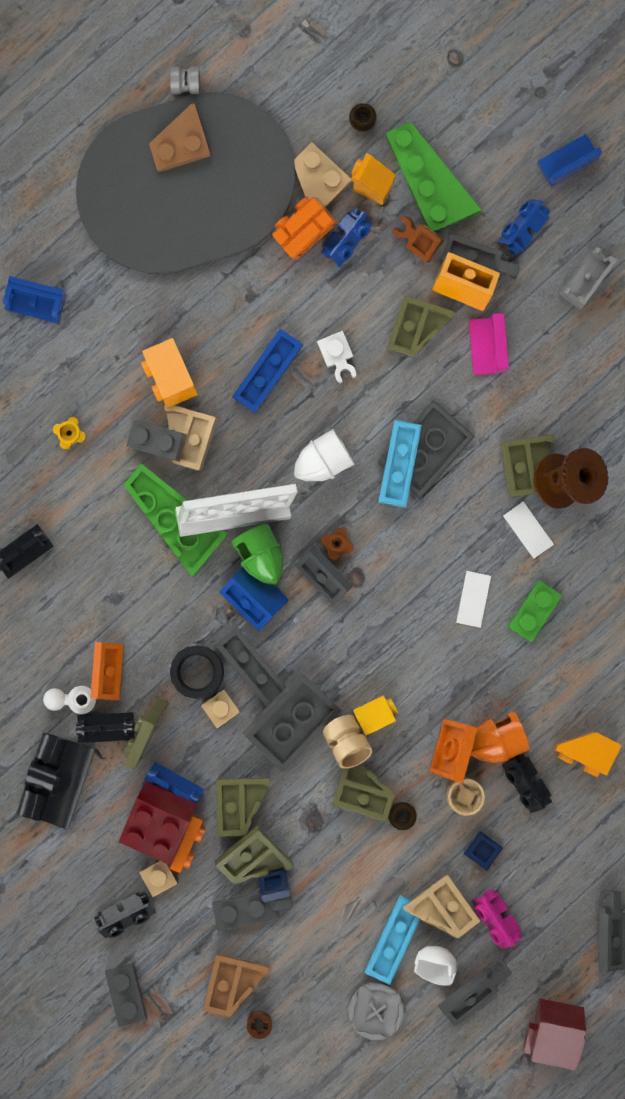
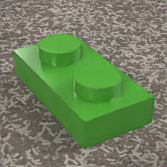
(534, 611)

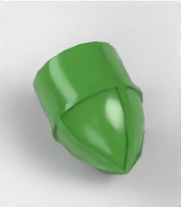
(260, 553)

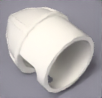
(323, 458)

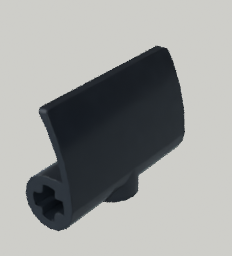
(55, 781)

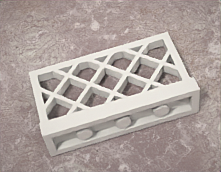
(235, 510)

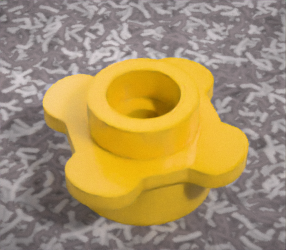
(70, 425)

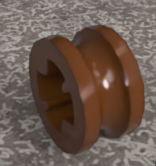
(265, 1019)

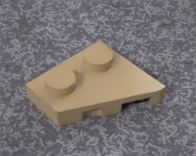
(319, 175)
(199, 433)
(443, 908)

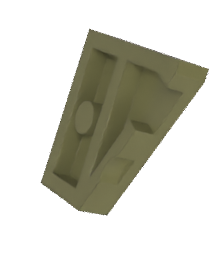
(417, 326)
(520, 460)
(145, 728)
(363, 794)
(238, 804)
(252, 857)

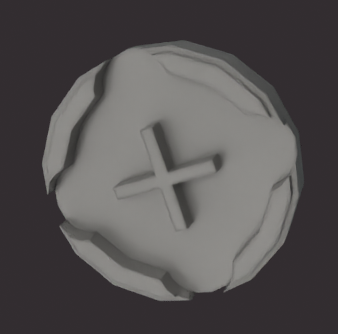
(376, 1011)

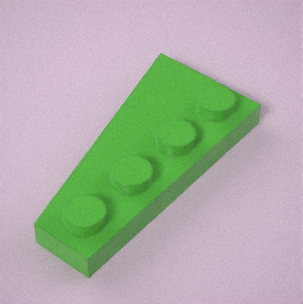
(432, 184)
(159, 505)

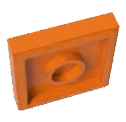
(453, 750)

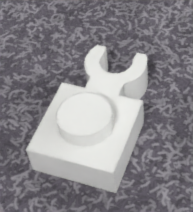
(337, 352)

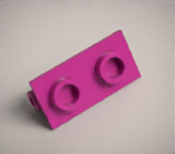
(502, 930)

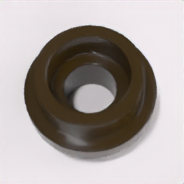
(362, 109)
(409, 822)

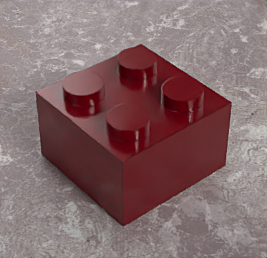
(157, 823)

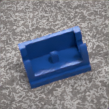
(34, 299)

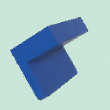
(568, 160)
(253, 598)

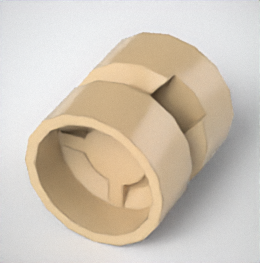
(347, 744)
(465, 797)

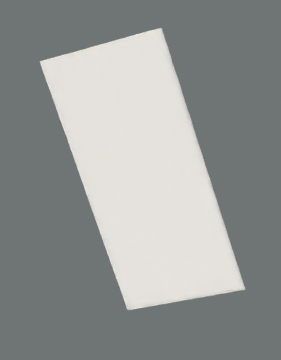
(528, 530)
(473, 599)

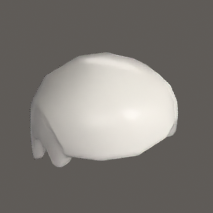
(436, 965)

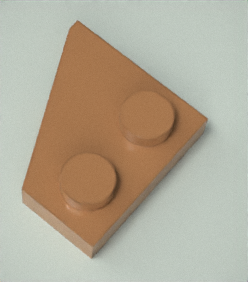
(180, 141)
(231, 983)

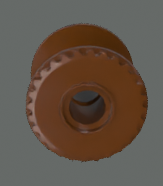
(571, 478)

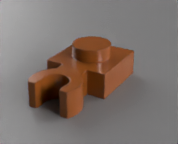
(421, 240)

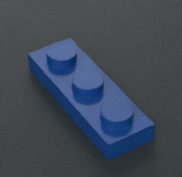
(267, 371)

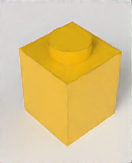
(375, 714)

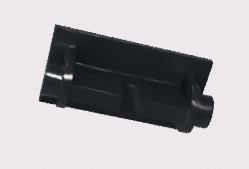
(24, 551)
(105, 727)
(519, 773)
(114, 922)

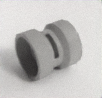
(178, 80)

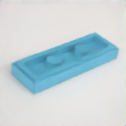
(400, 463)
(392, 942)

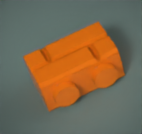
(304, 227)

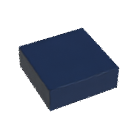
(483, 850)
(274, 886)

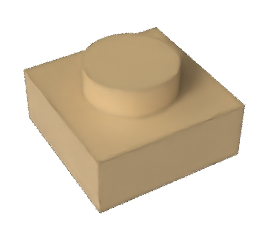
(220, 708)
(158, 878)

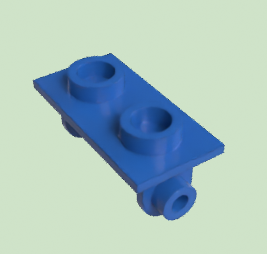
(530, 216)
(355, 227)
(173, 783)

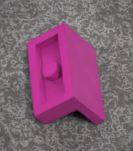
(488, 345)

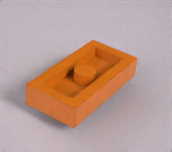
(107, 671)
(194, 833)

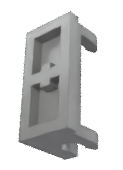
(587, 278)

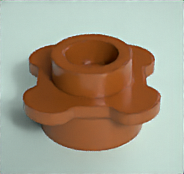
(334, 551)

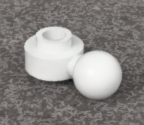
(55, 699)

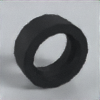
(176, 675)

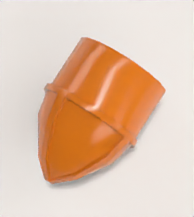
(500, 740)

